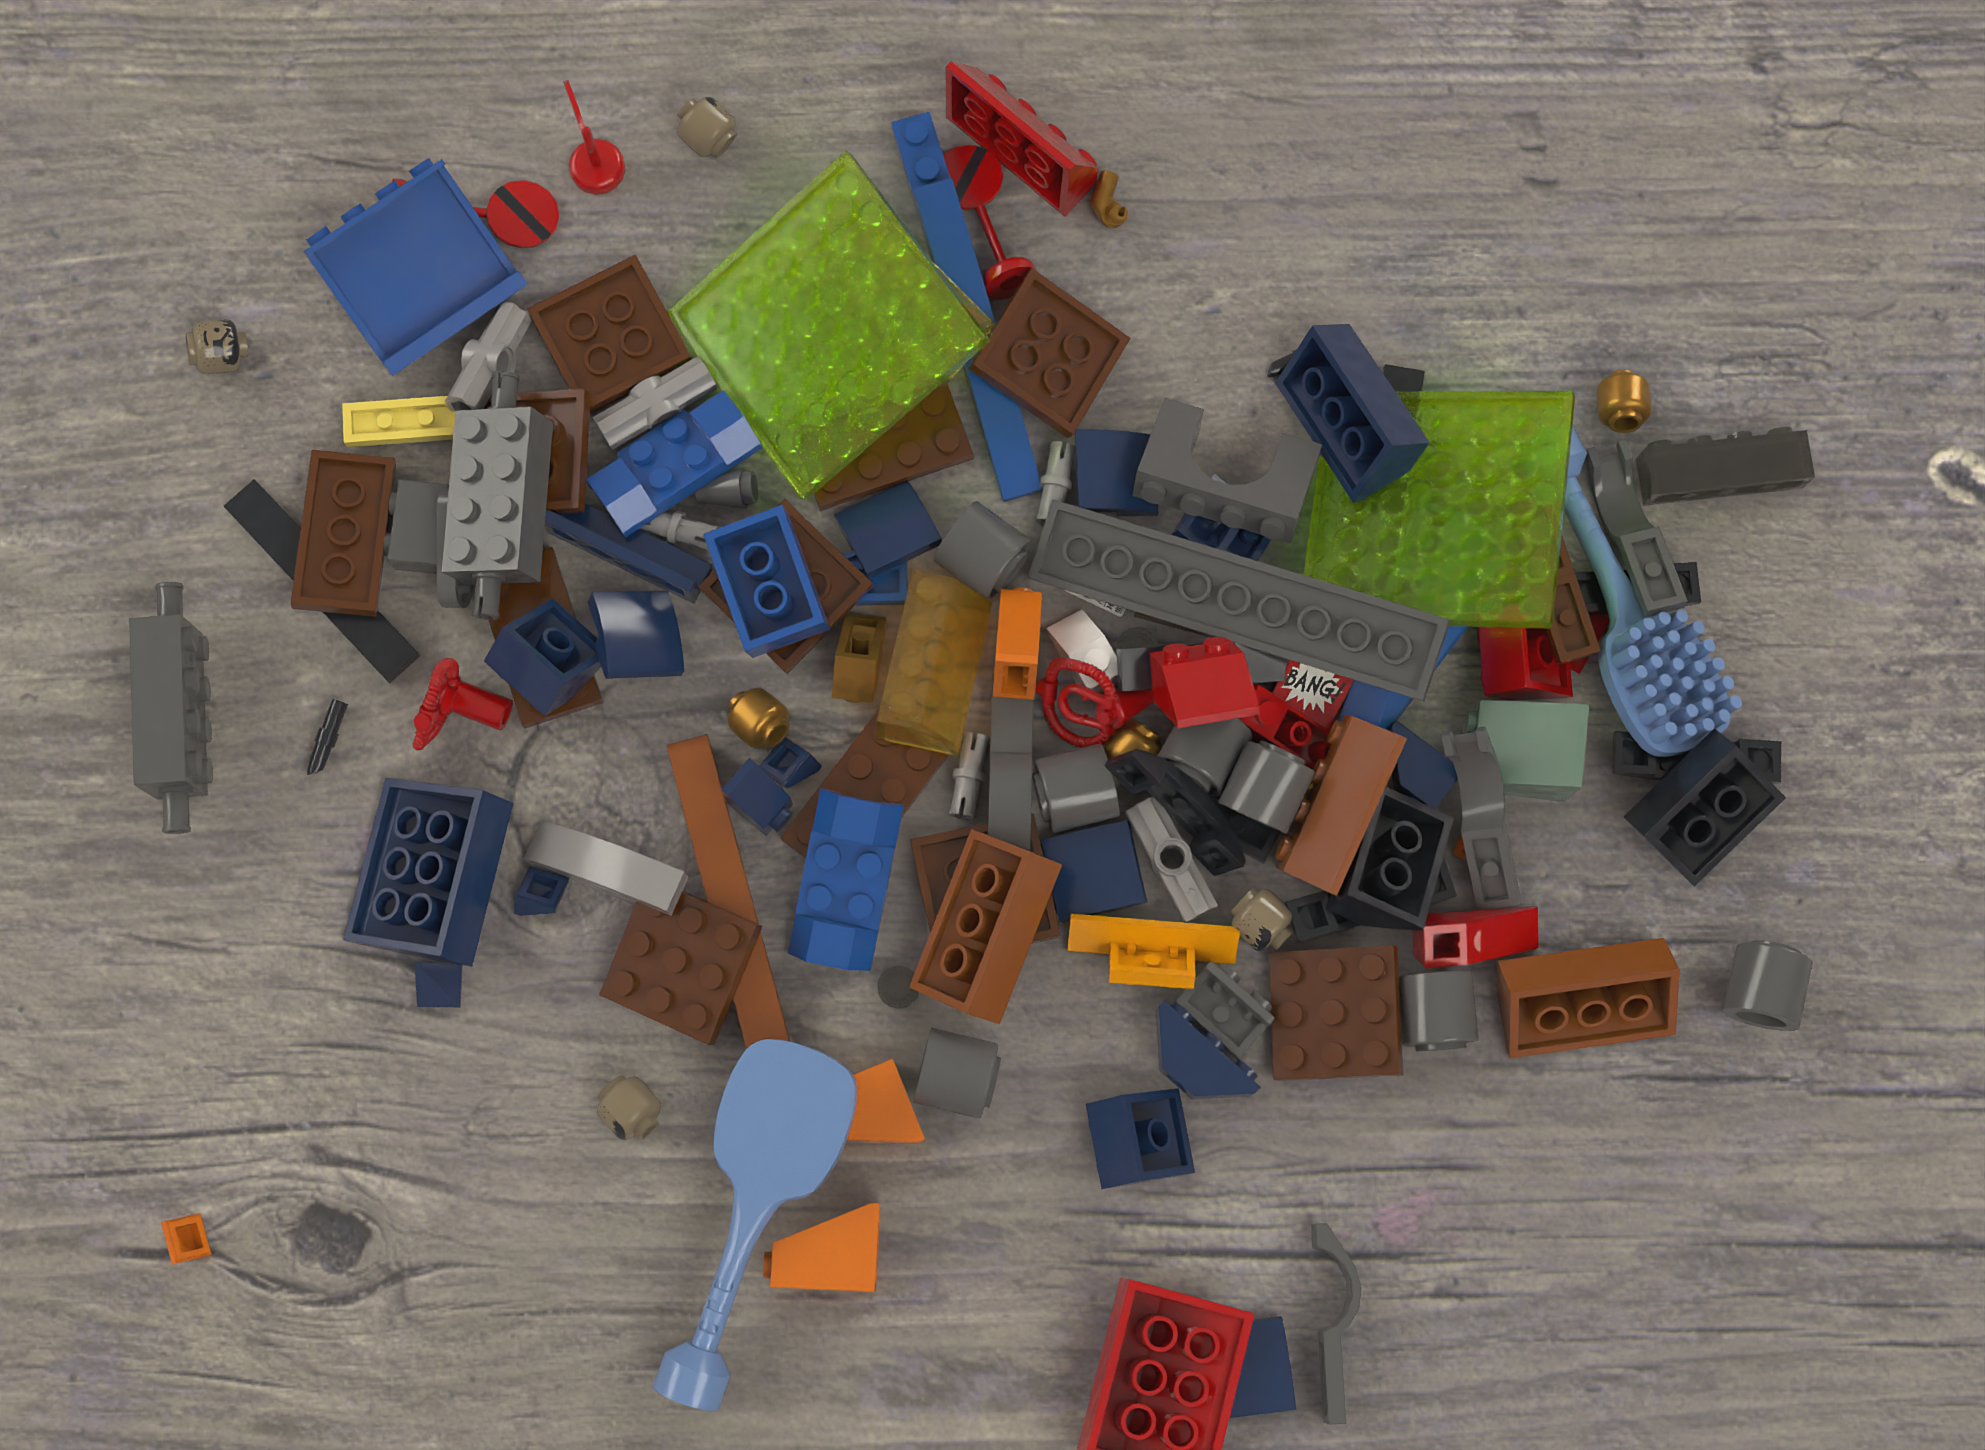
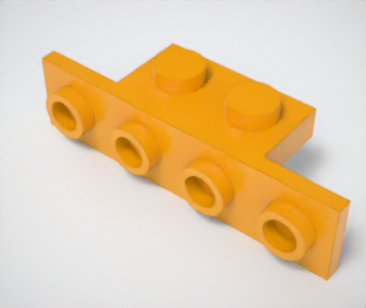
(1152, 949)

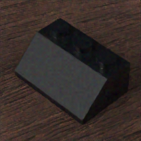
(1704, 806)
(1395, 865)

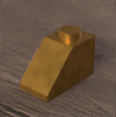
(858, 658)

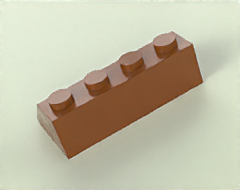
(1340, 803)
(985, 926)
(1588, 997)

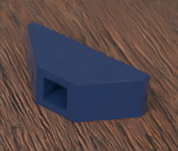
(1196, 1060)

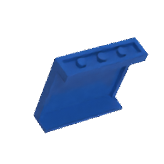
(413, 266)

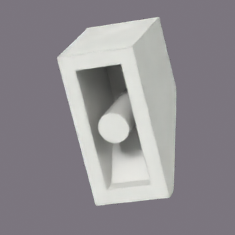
(1082, 640)

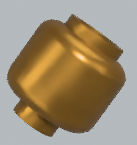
(1623, 401)
(758, 718)
(1132, 737)

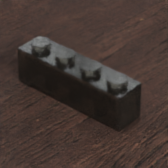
(1724, 466)

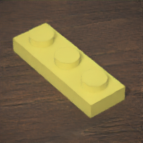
(397, 421)

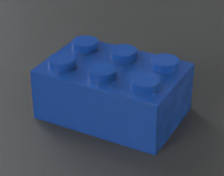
(766, 581)

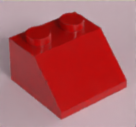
(1521, 665)
(1203, 683)

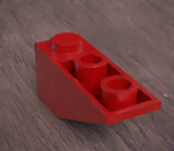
(1287, 728)
(1475, 936)

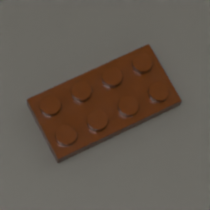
(915, 446)
(343, 533)
(520, 599)
(872, 772)

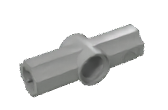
(488, 355)
(654, 402)
(1184, 883)

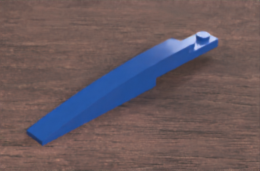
(954, 255)

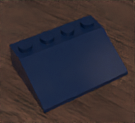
(429, 870)

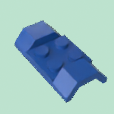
(673, 462)
(845, 881)

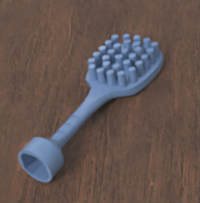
(1650, 664)
(777, 1143)

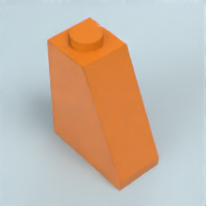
(1017, 643)
(883, 1108)
(829, 1255)

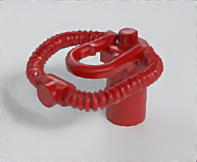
(457, 698)
(1112, 709)

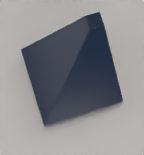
(789, 763)
(539, 892)
(438, 984)

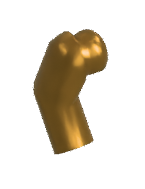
(1103, 202)

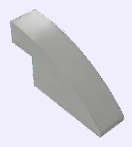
(607, 867)

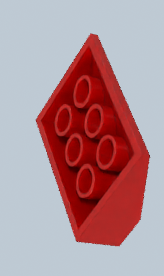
(1018, 137)
(1165, 1372)

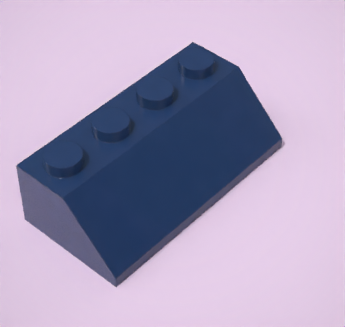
(1351, 410)

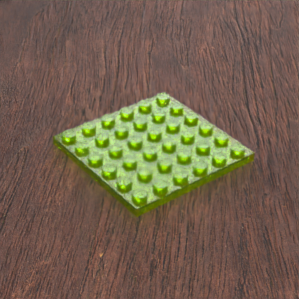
(827, 325)
(1471, 521)

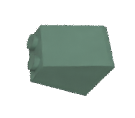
(1536, 745)

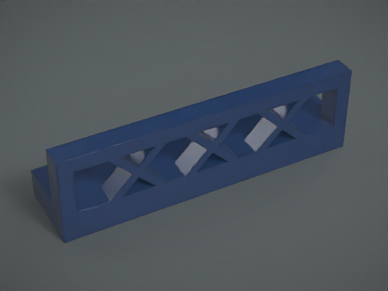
(637, 553)

